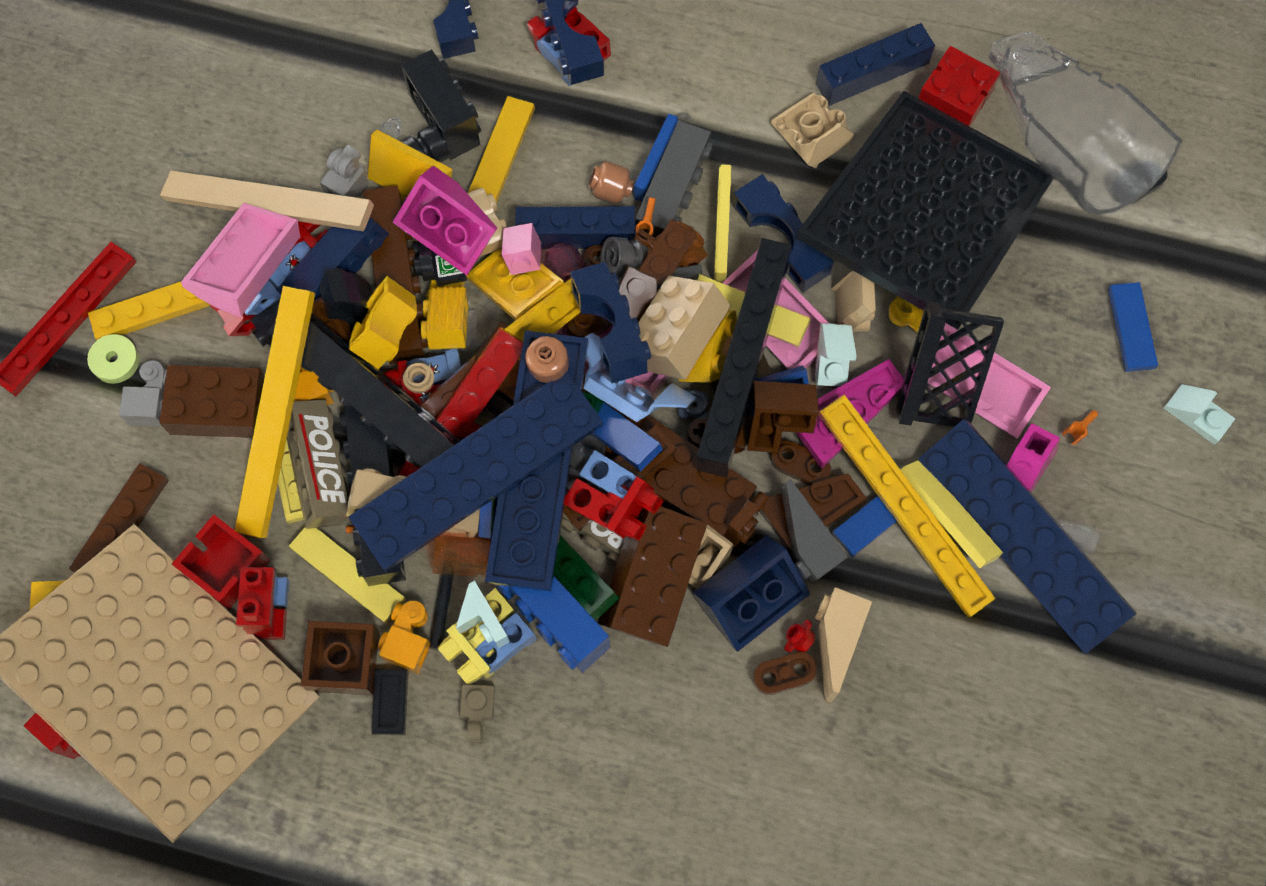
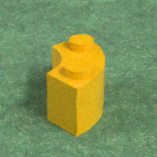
(388, 315)
(712, 359)

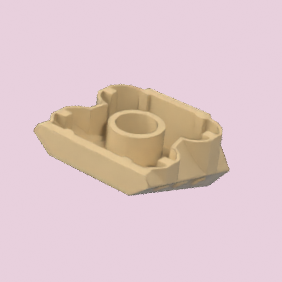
(814, 129)
(855, 301)

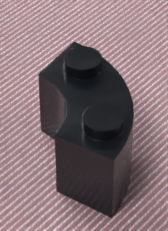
(345, 296)

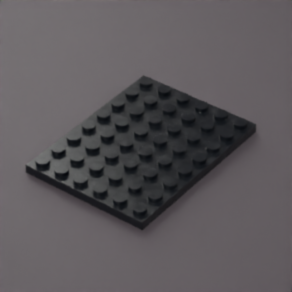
(927, 207)

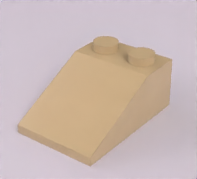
(838, 632)

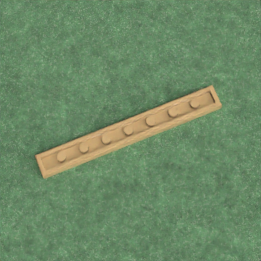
(295, 203)

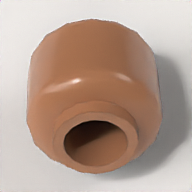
(610, 182)
(546, 368)

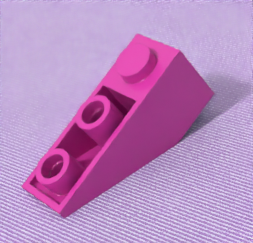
(1033, 455)

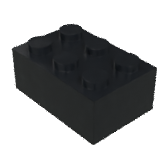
(442, 102)

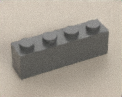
(676, 175)

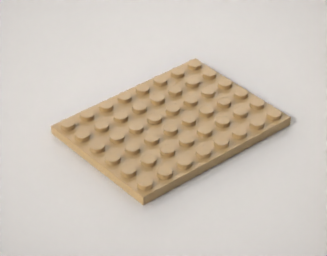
(151, 681)

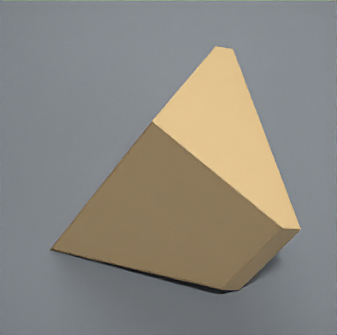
(711, 557)

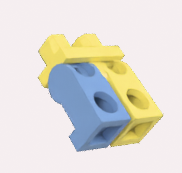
(485, 657)

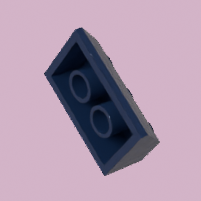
(752, 592)

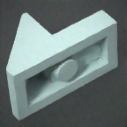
(834, 353)
(1197, 411)
(475, 610)

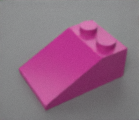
(446, 220)

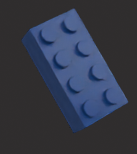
(561, 623)

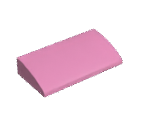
(242, 258)
(794, 301)
(1008, 393)

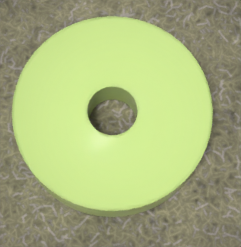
(107, 347)

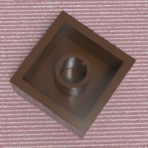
(340, 657)

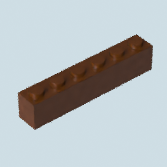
(396, 262)

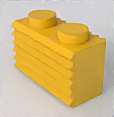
(446, 318)

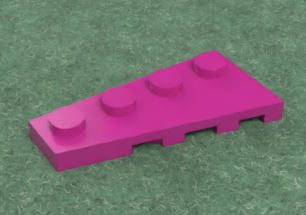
(867, 394)

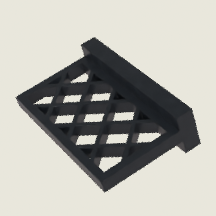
(923, 357)

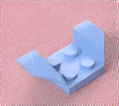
(624, 397)

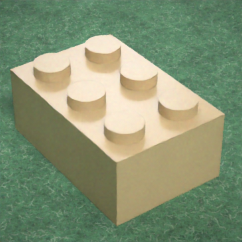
(681, 324)

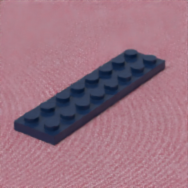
(475, 471)
(532, 510)
(1028, 537)

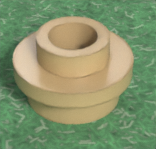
(415, 370)

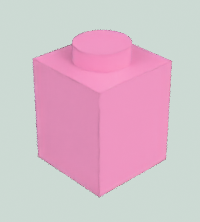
(521, 248)

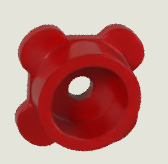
(799, 637)

